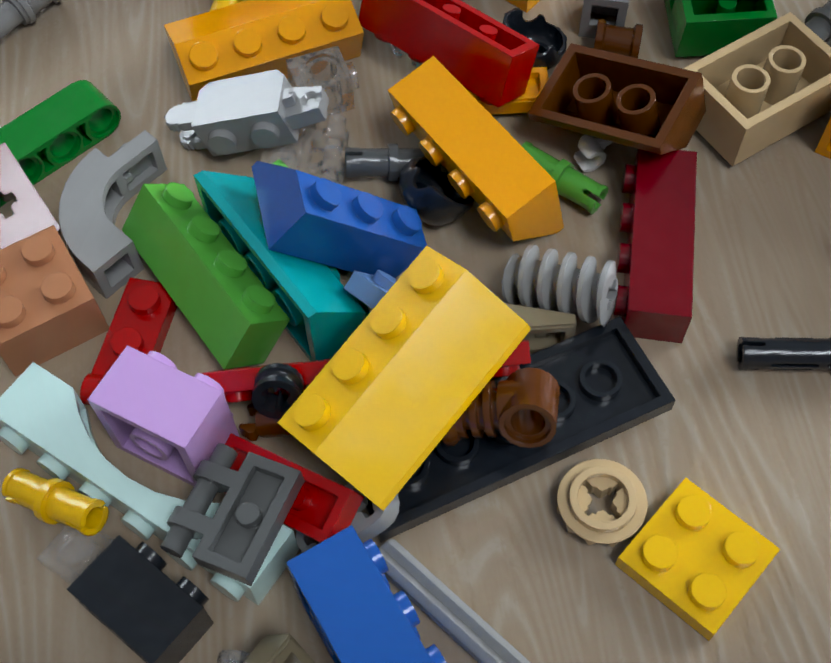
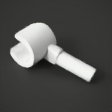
(591, 153)

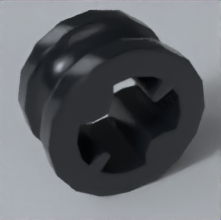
(276, 376)

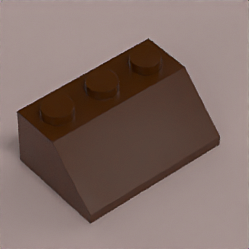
(622, 100)

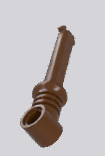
(519, 407)

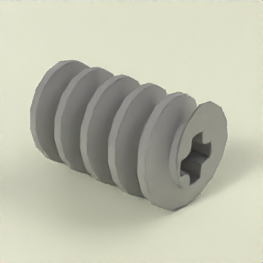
(561, 286)

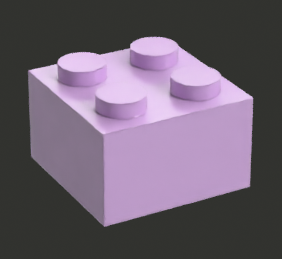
(162, 412)

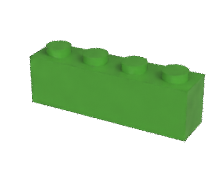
(205, 275)

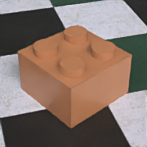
(43, 302)

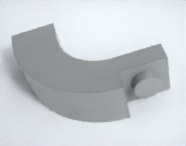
(91, 205)

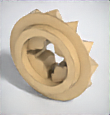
(602, 478)

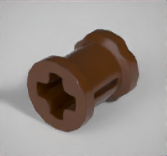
(618, 38)

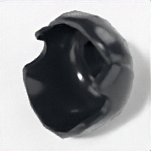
(550, 37)
(431, 193)

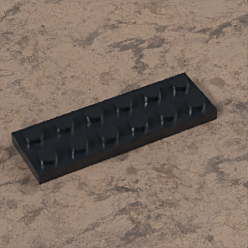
(603, 392)

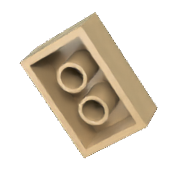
(764, 87)

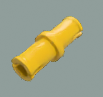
(55, 501)

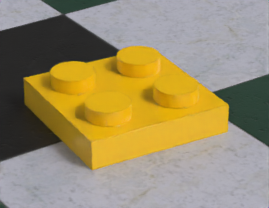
(697, 558)

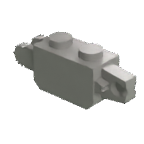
(247, 113)

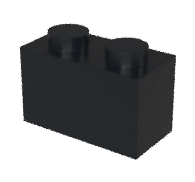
(142, 603)

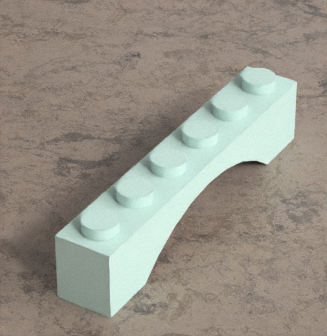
(54, 424)

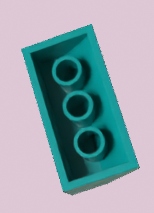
(307, 291)

